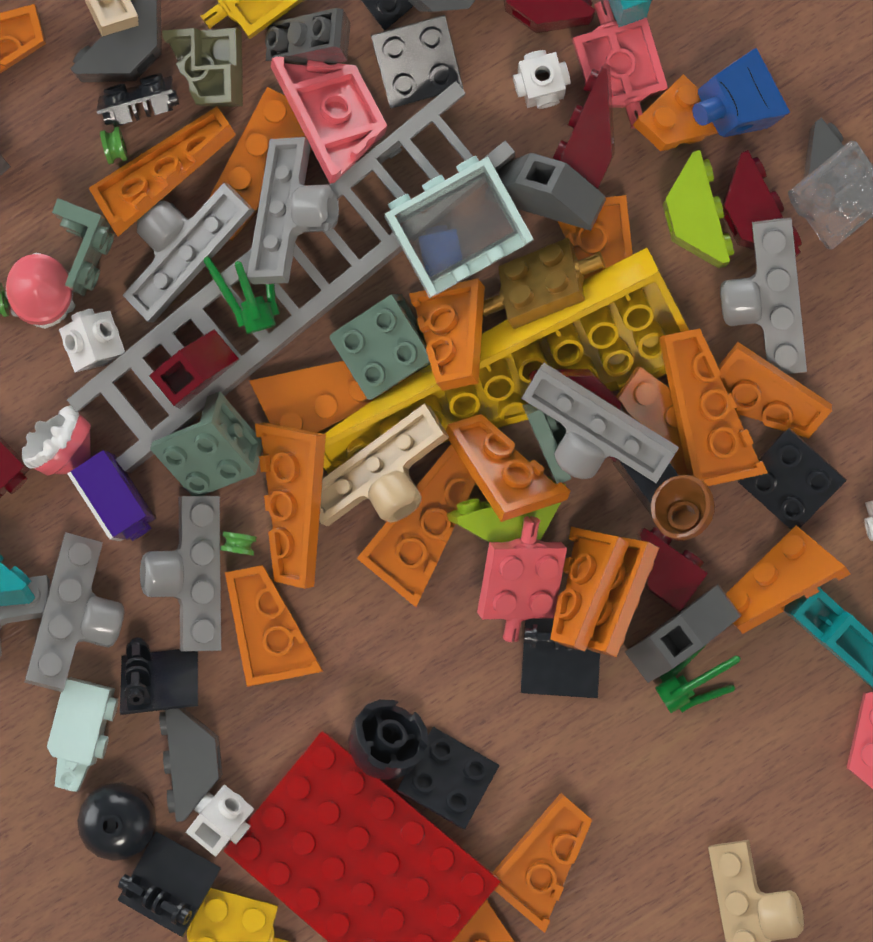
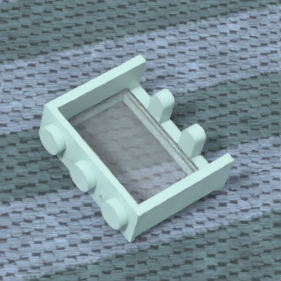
(457, 225)

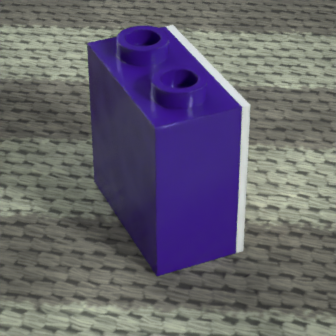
(112, 497)

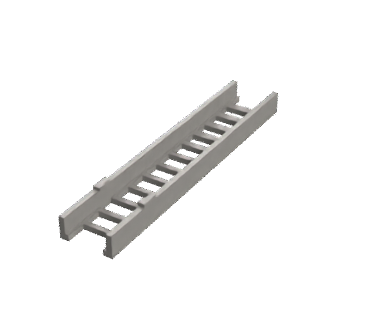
(300, 319)

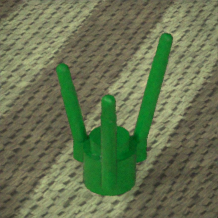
(255, 313)
(677, 691)

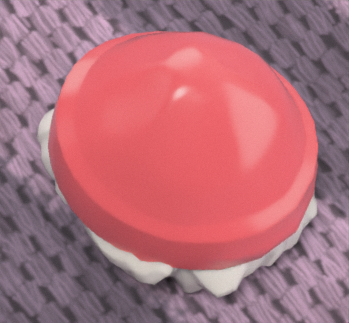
(39, 290)
(58, 443)

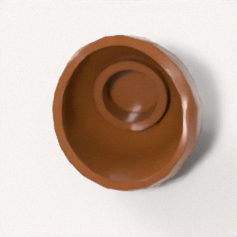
(682, 507)

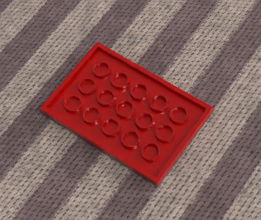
(359, 856)

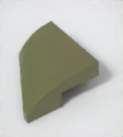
(210, 63)

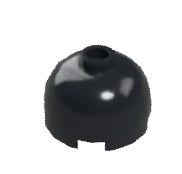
(387, 740)
(111, 805)

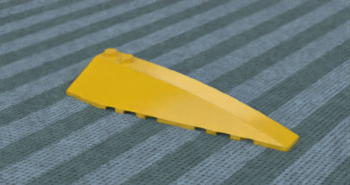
(606, 333)

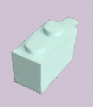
(79, 730)

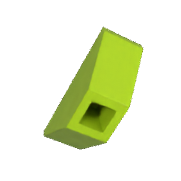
(695, 214)
(484, 523)

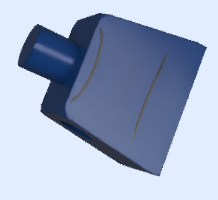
(741, 98)

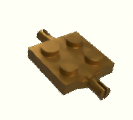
(542, 283)

